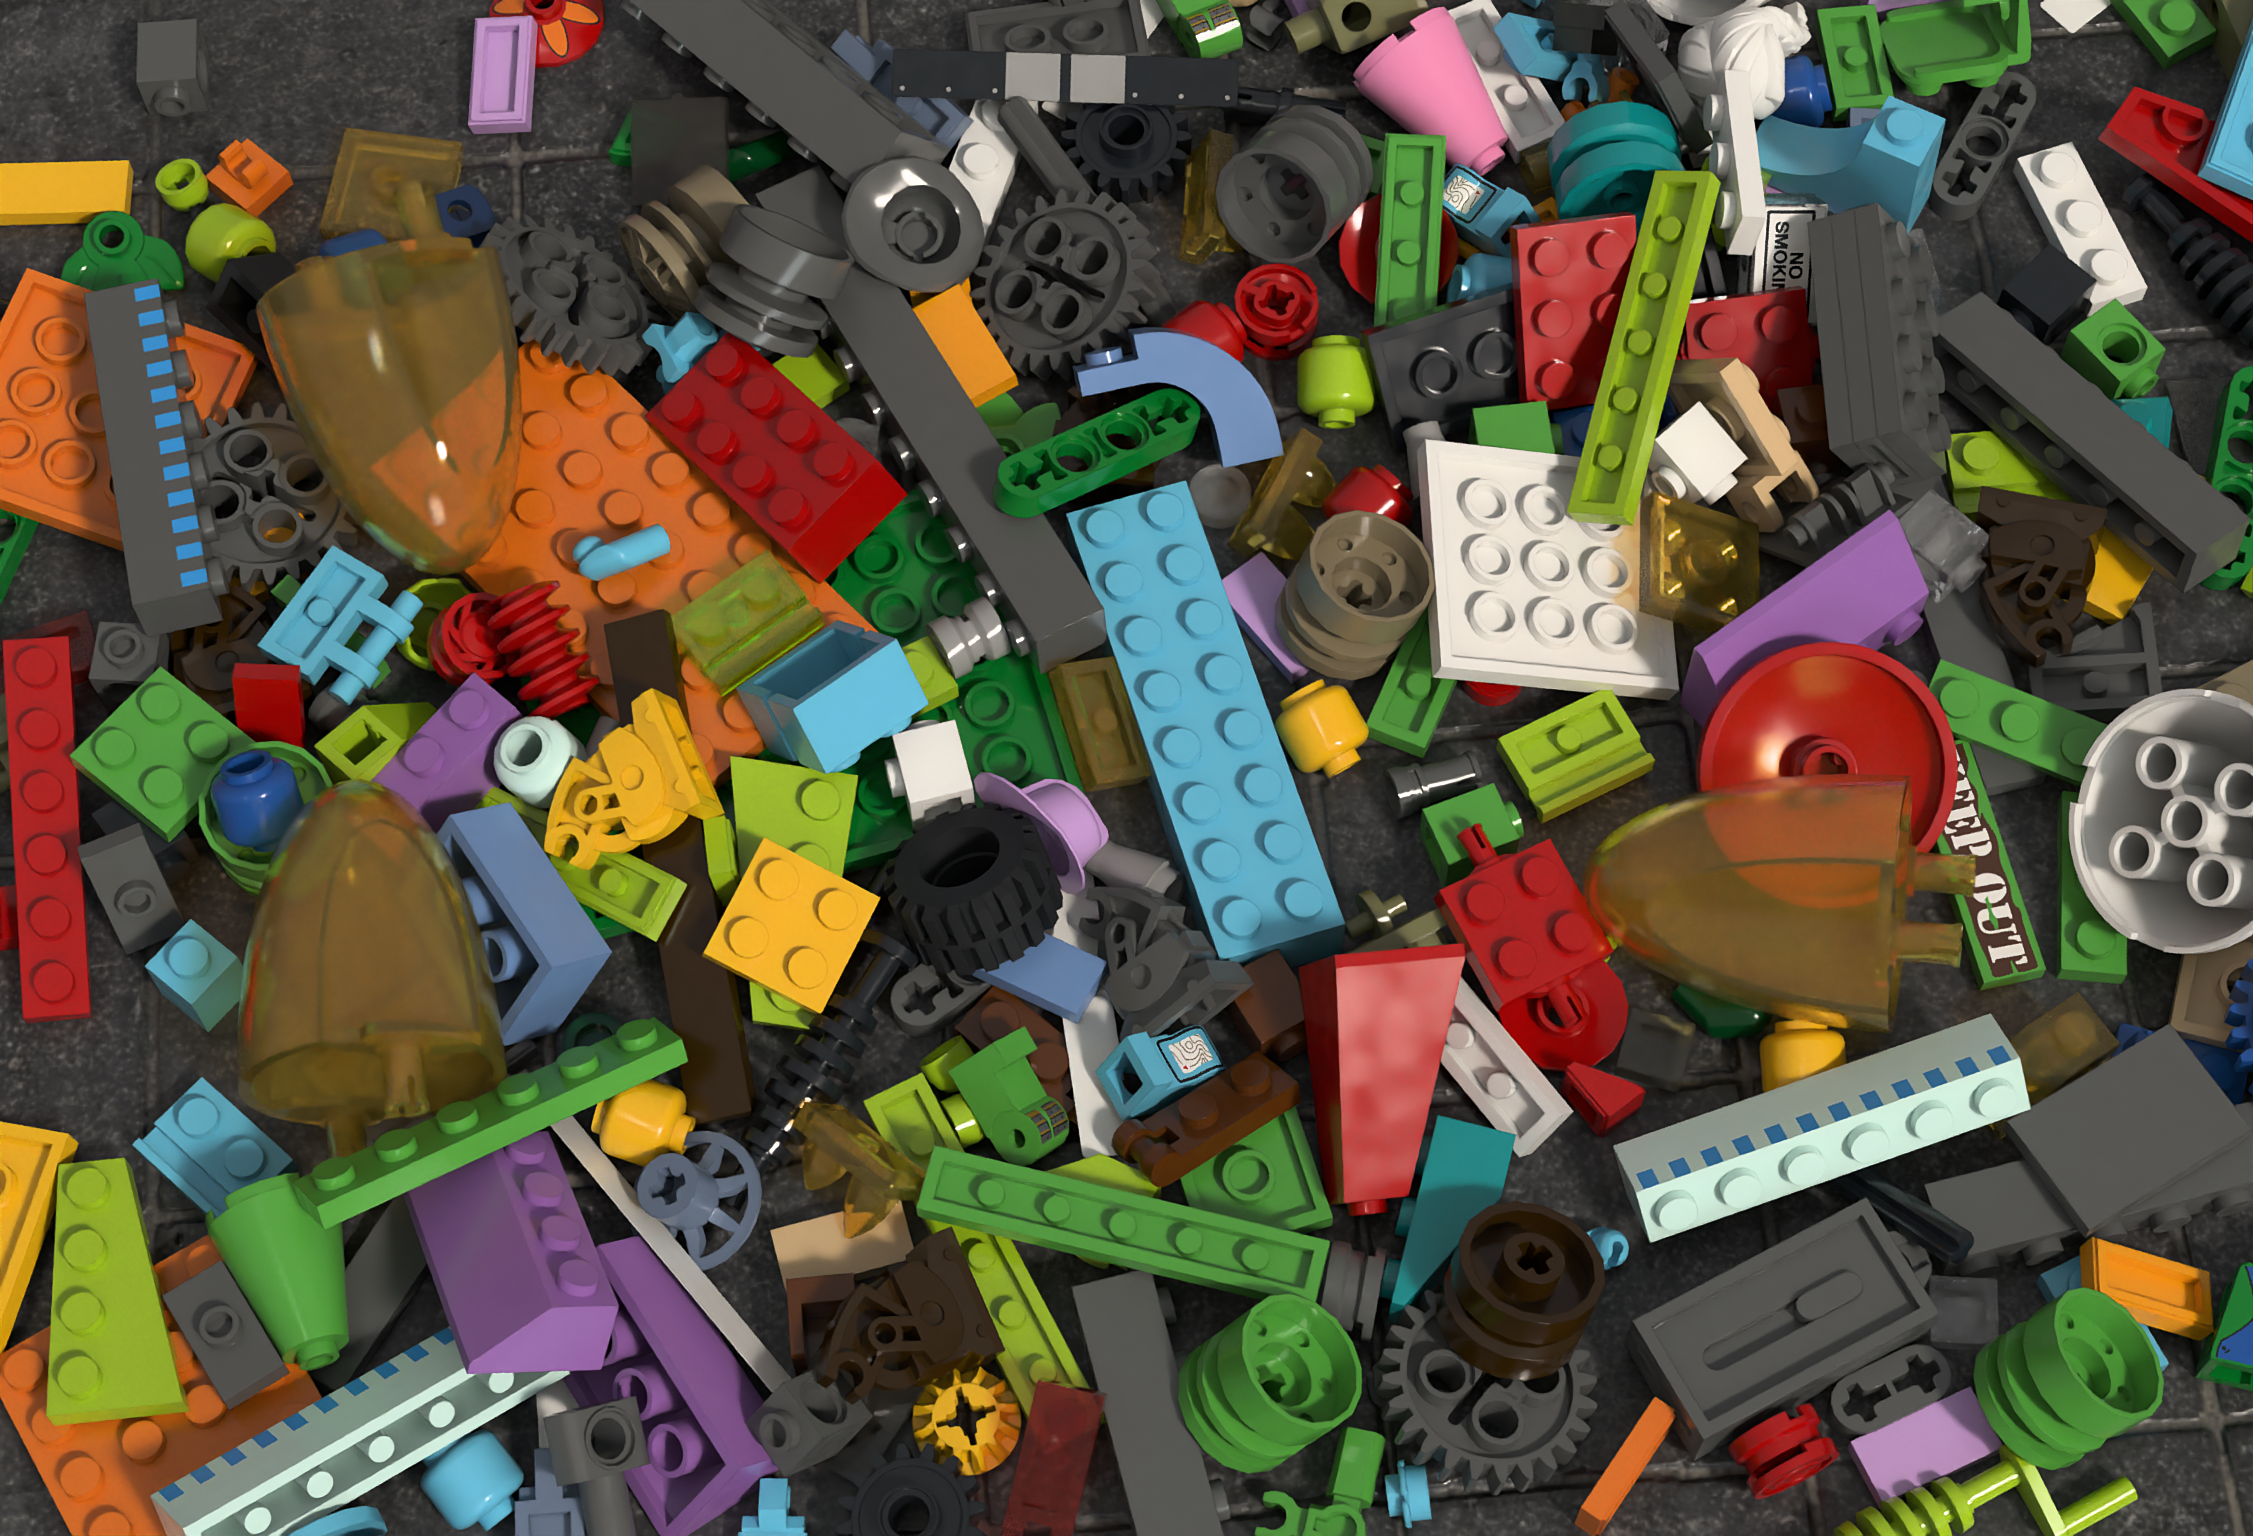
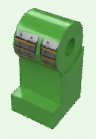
(1203, 26)
(1011, 1100)

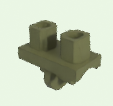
(1376, 918)

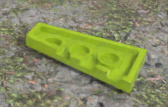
(803, 814)
(107, 1315)

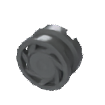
(1353, 1286)

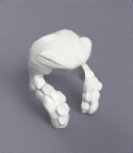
(1743, 41)

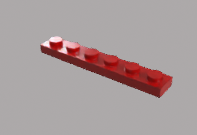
(47, 830)

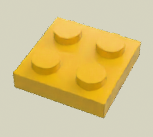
(791, 926)

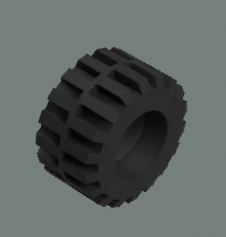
(973, 889)

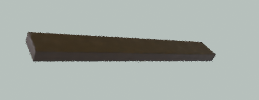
(699, 991)

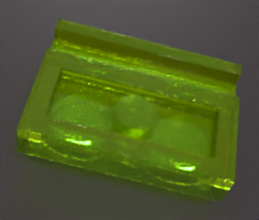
(745, 622)

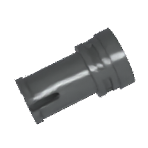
(1418, 785)

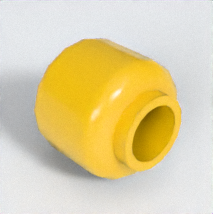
(1321, 728)
(1799, 1052)
(643, 1122)

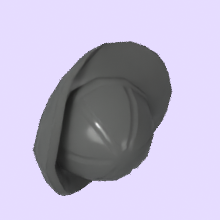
(913, 225)

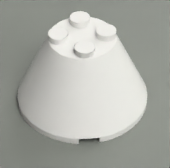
(2170, 822)

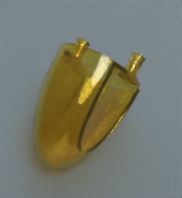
(406, 385)
(1780, 895)
(364, 973)

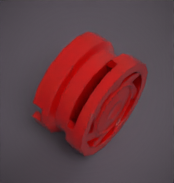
(1277, 309)
(464, 644)
(1783, 1451)

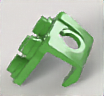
(1956, 42)

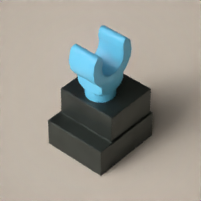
(1587, 32)

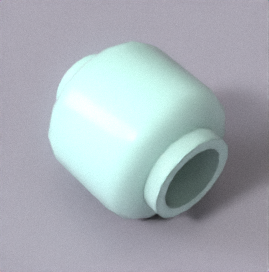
(534, 758)

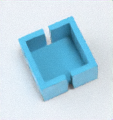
(833, 697)

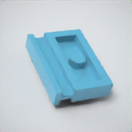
(210, 1149)

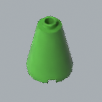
(286, 1269)

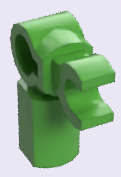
(1349, 1487)

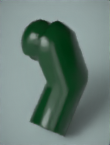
(758, 155)
(1719, 1017)

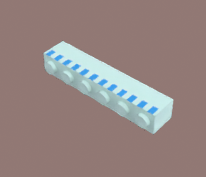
(1822, 1127)
(343, 1444)

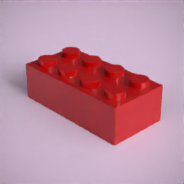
(777, 455)

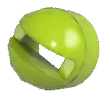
(177, 173)
(942, 1059)
(962, 1120)

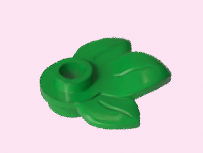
(133, 261)

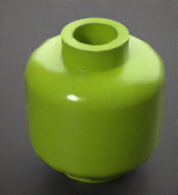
(225, 234)
(1335, 381)

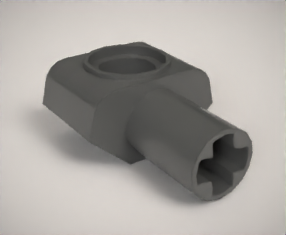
(599, 1472)

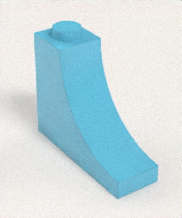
(1875, 162)

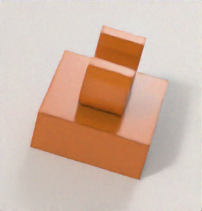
(248, 177)

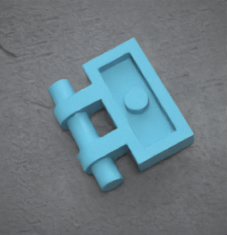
(326, 615)

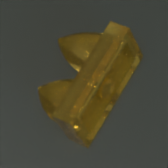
(1201, 224)
(1269, 517)
(1099, 724)
(844, 1143)

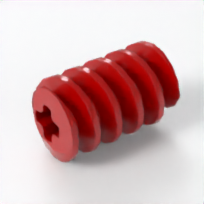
(542, 649)

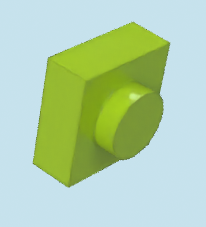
(931, 673)

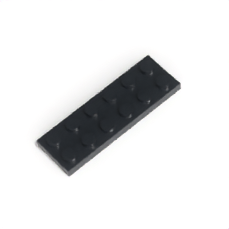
(1464, 356)

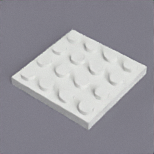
(1527, 586)

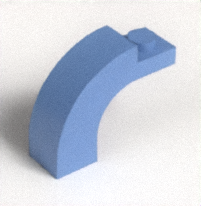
(1233, 400)

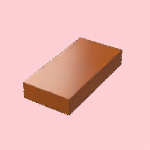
(1625, 1467)

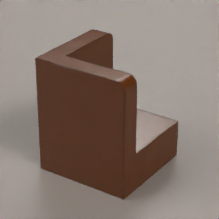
(809, 1309)

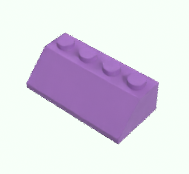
(1852, 595)
(515, 1262)
(686, 1392)

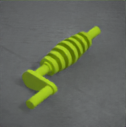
(1955, 1504)

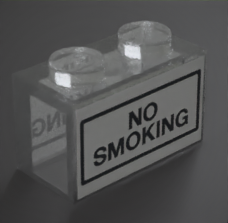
(1783, 248)

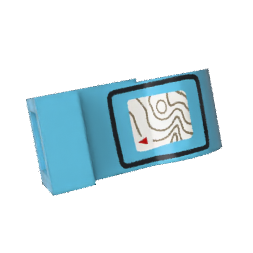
(1483, 210)
(1165, 1066)

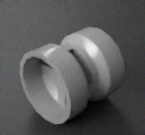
(967, 638)

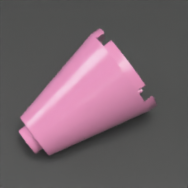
(1435, 89)

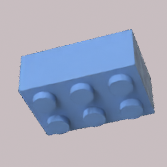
(531, 923)

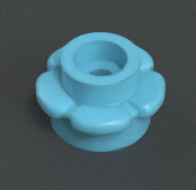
(1408, 1493)

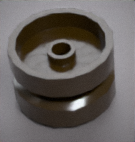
(1519, 1290)

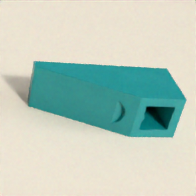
(1461, 1176)

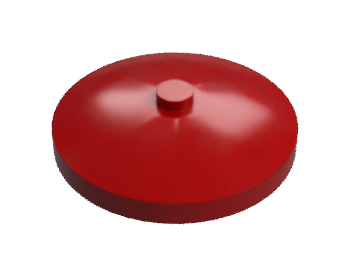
(1833, 714)

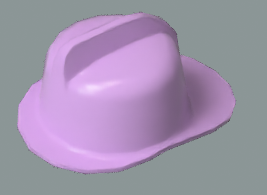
(1062, 817)

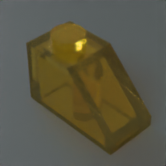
(2060, 1050)

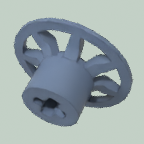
(688, 1195)

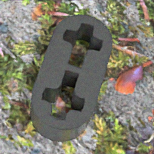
(1881, 1378)

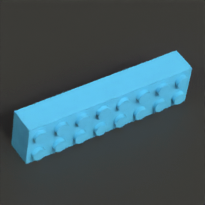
(1206, 731)

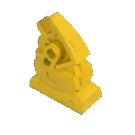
(636, 781)

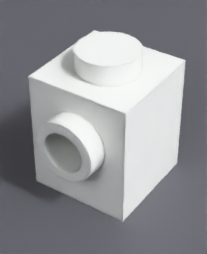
(1694, 457)
(930, 770)

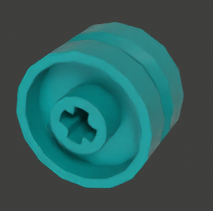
(1609, 159)

